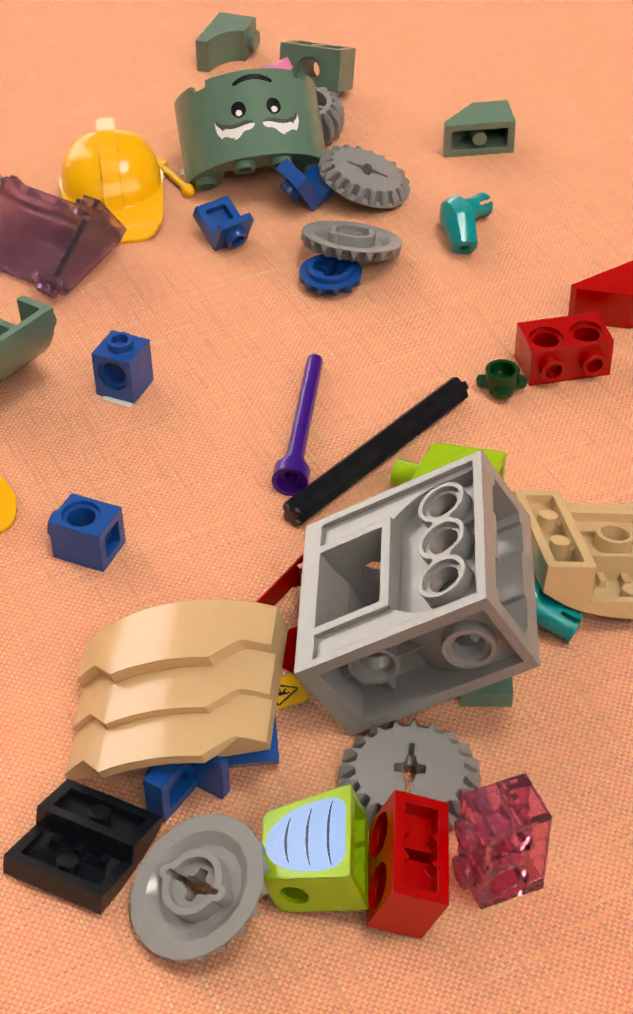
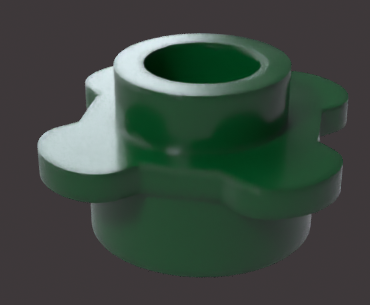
(501, 378)

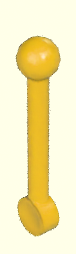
(186, 188)

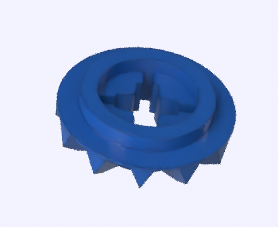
(319, 275)

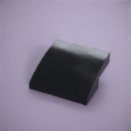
(83, 845)

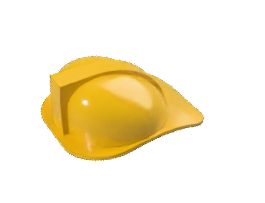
(121, 174)

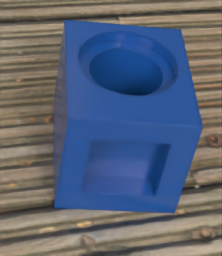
(122, 366)
(86, 532)

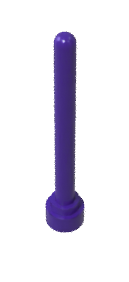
(291, 471)

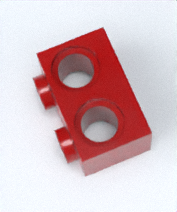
(563, 348)
(408, 864)

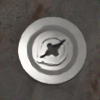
(364, 177)
(351, 241)
(380, 758)
(200, 851)

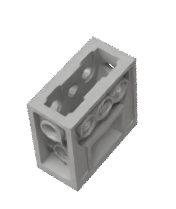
(448, 574)

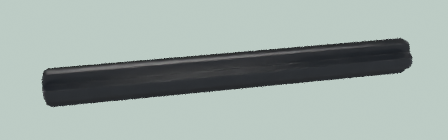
(374, 451)

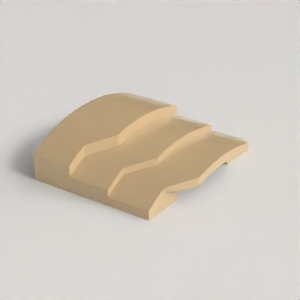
(582, 552)
(178, 686)

